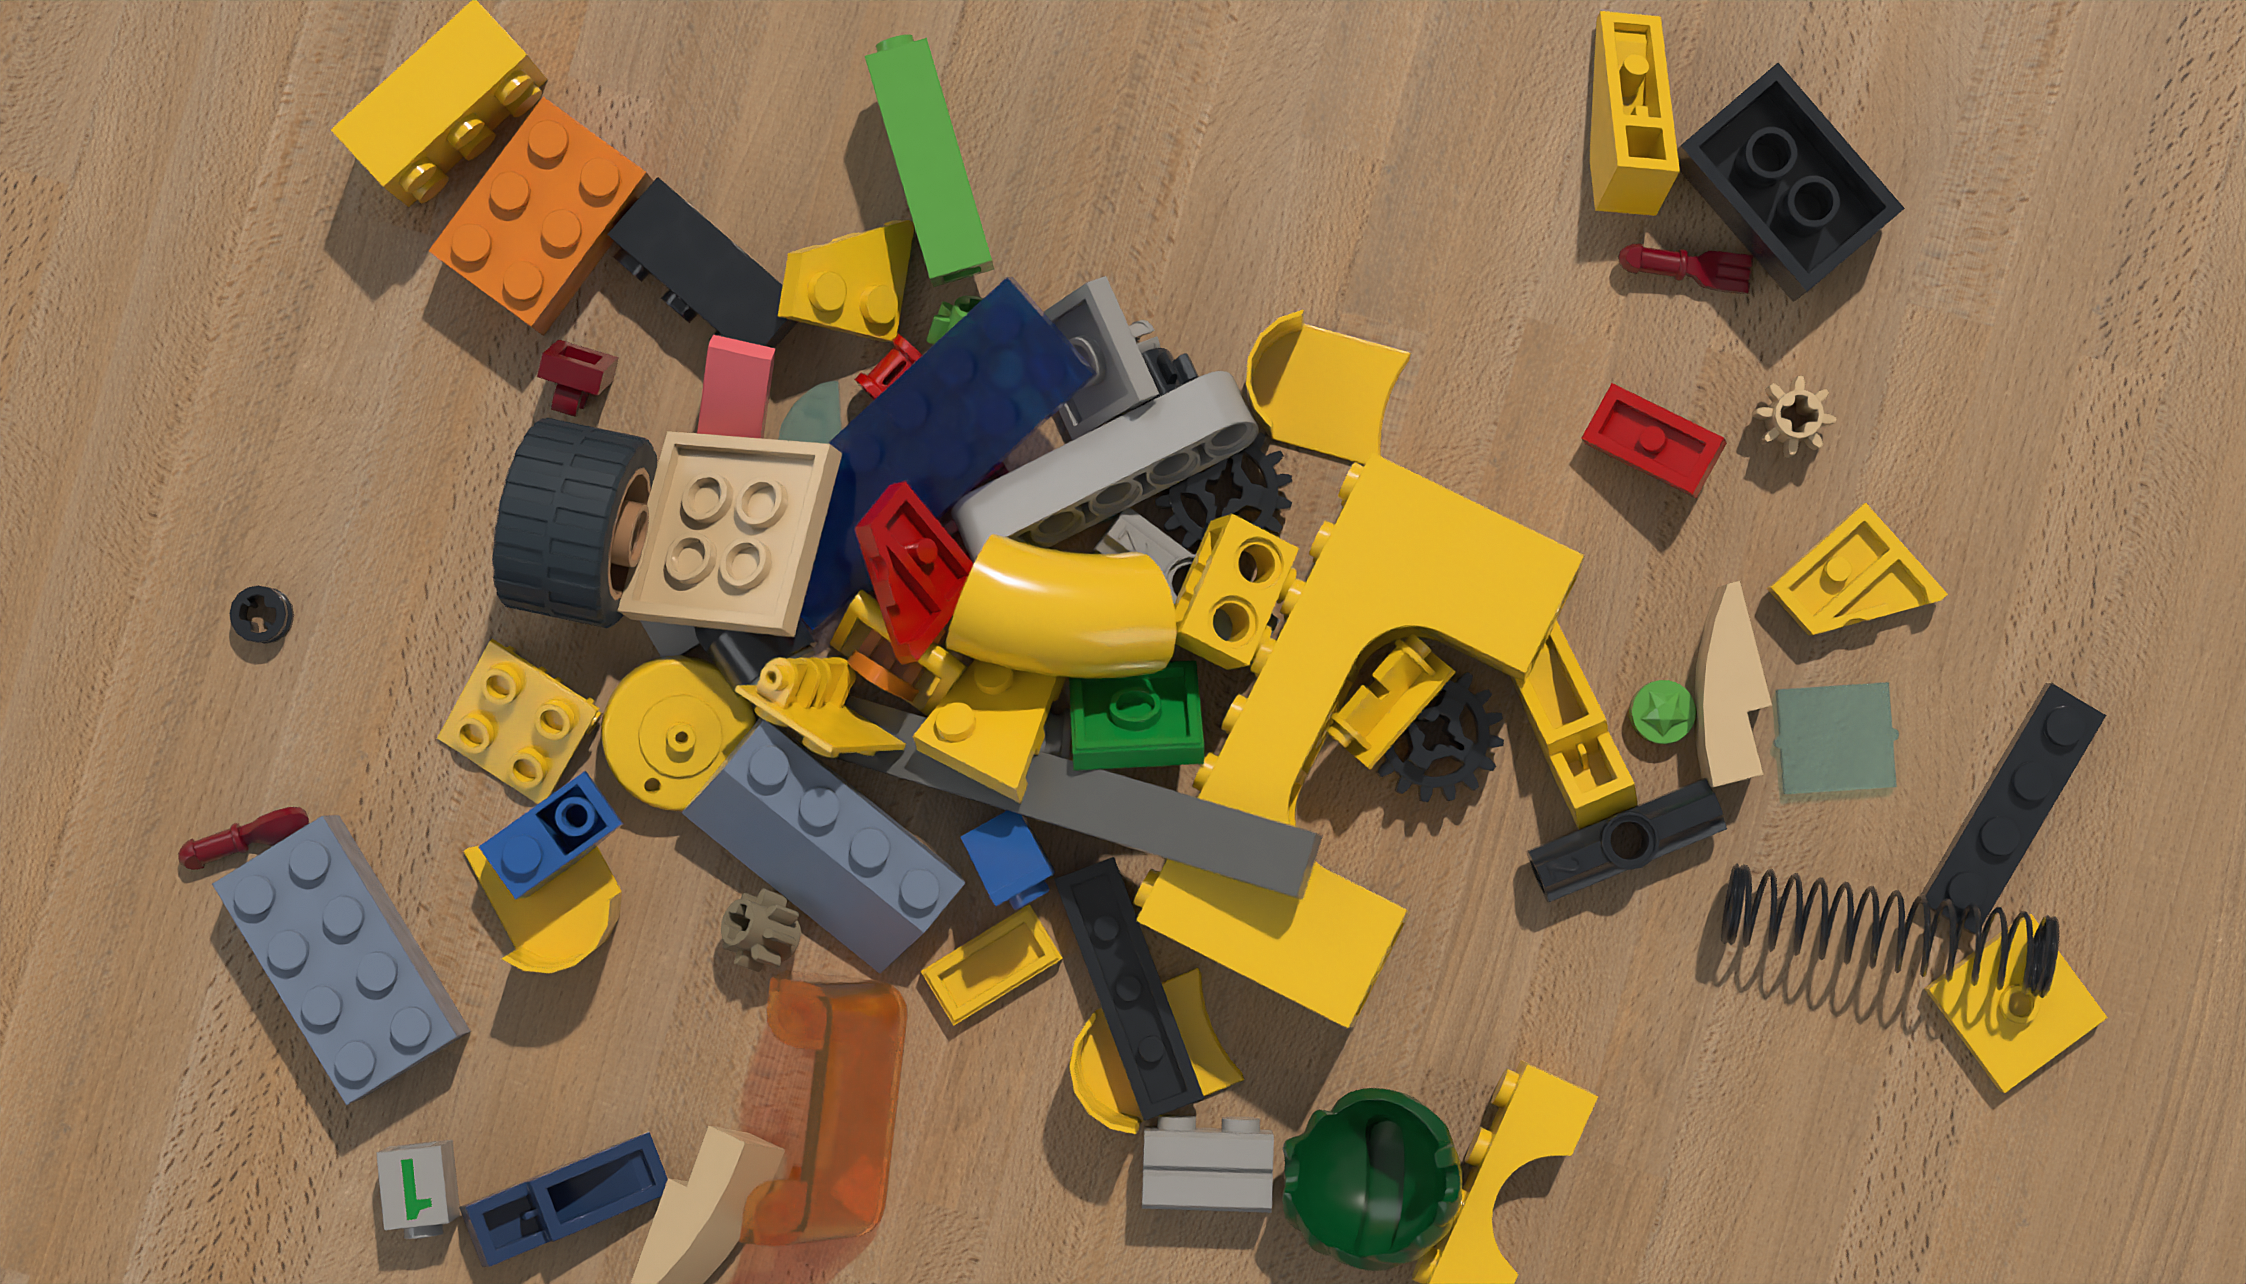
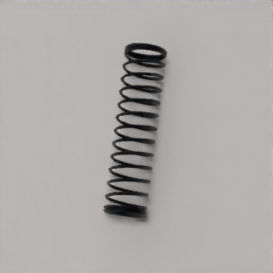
(2041, 947)

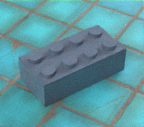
(341, 957)

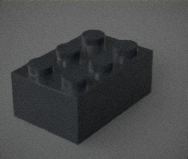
(1786, 182)

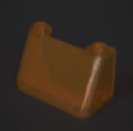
(851, 1113)

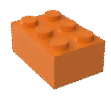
(541, 216)

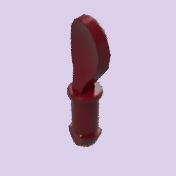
(265, 830)

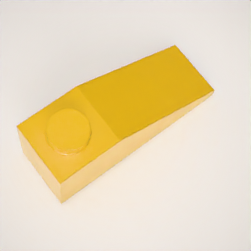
(1631, 116)

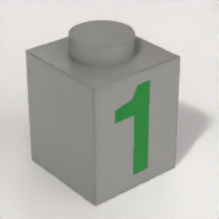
(418, 1187)

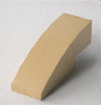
(1726, 688)
(703, 1216)

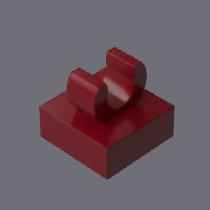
(577, 374)

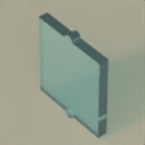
(1836, 738)

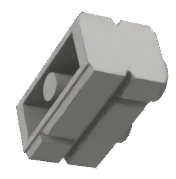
(1207, 1166)

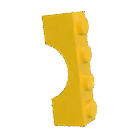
(1534, 1120)

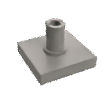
(1101, 334)

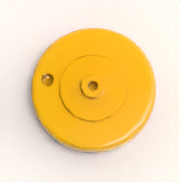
(672, 729)

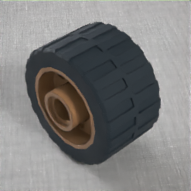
(572, 521)

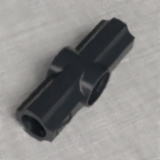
(1664, 825)

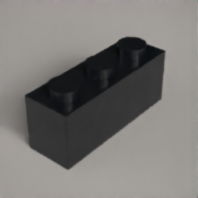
(700, 268)

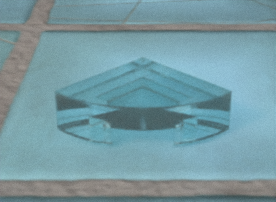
(814, 416)

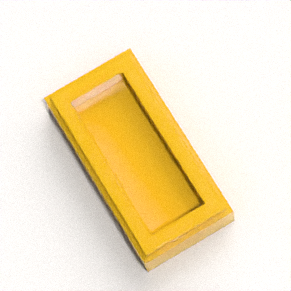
(991, 964)

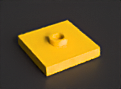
(2005, 1028)

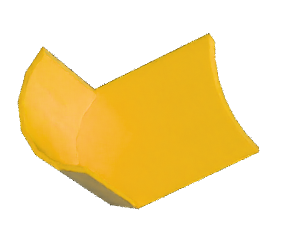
(1321, 387)
(558, 921)
(1099, 1072)

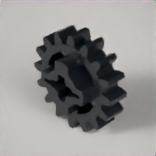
(1253, 496)
(1469, 754)

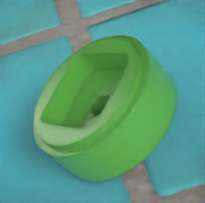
(1662, 712)

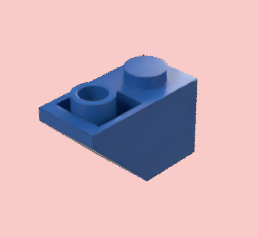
(551, 836)
(1009, 859)

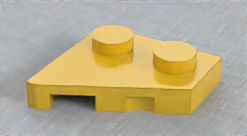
(851, 282)
(1854, 577)

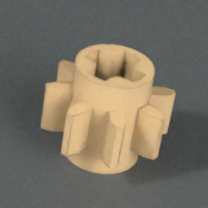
(1781, 428)

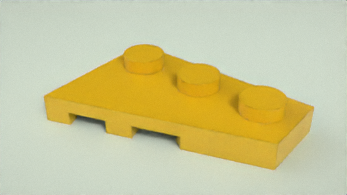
(991, 725)

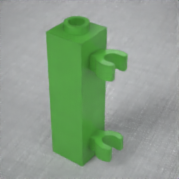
(928, 160)

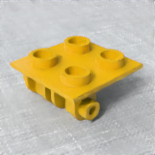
(811, 700)
(518, 722)

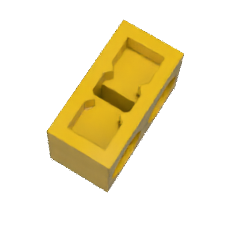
(1218, 583)

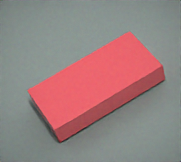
(736, 388)

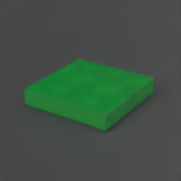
(1137, 719)

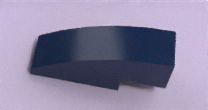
(565, 1199)

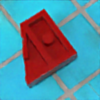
(912, 569)

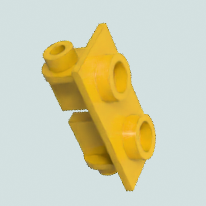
(1391, 703)

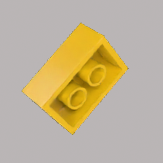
(441, 105)

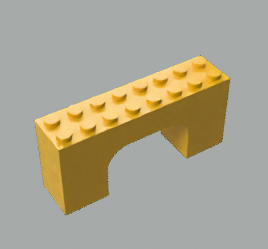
(1389, 568)

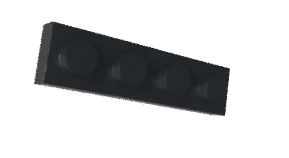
(2013, 804)
(1129, 988)

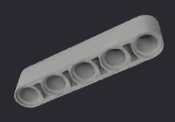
(1111, 466)

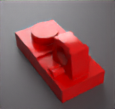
(1654, 440)

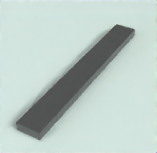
(1115, 810)

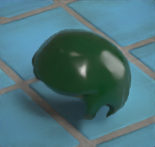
(1372, 1180)

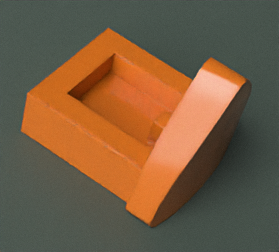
(879, 665)

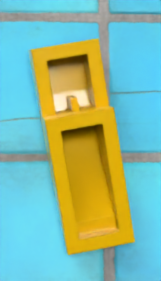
(1575, 735)

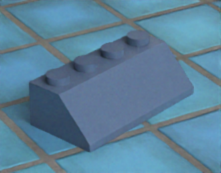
(824, 845)

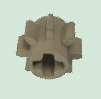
(760, 930)

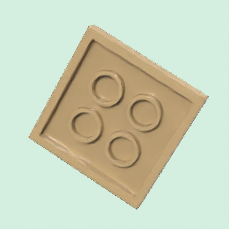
(731, 533)

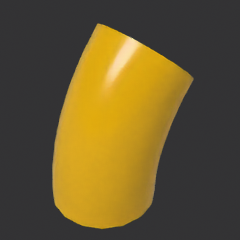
(1065, 612)

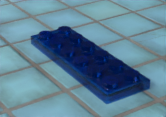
(943, 428)

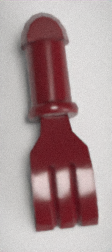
(1710, 270)

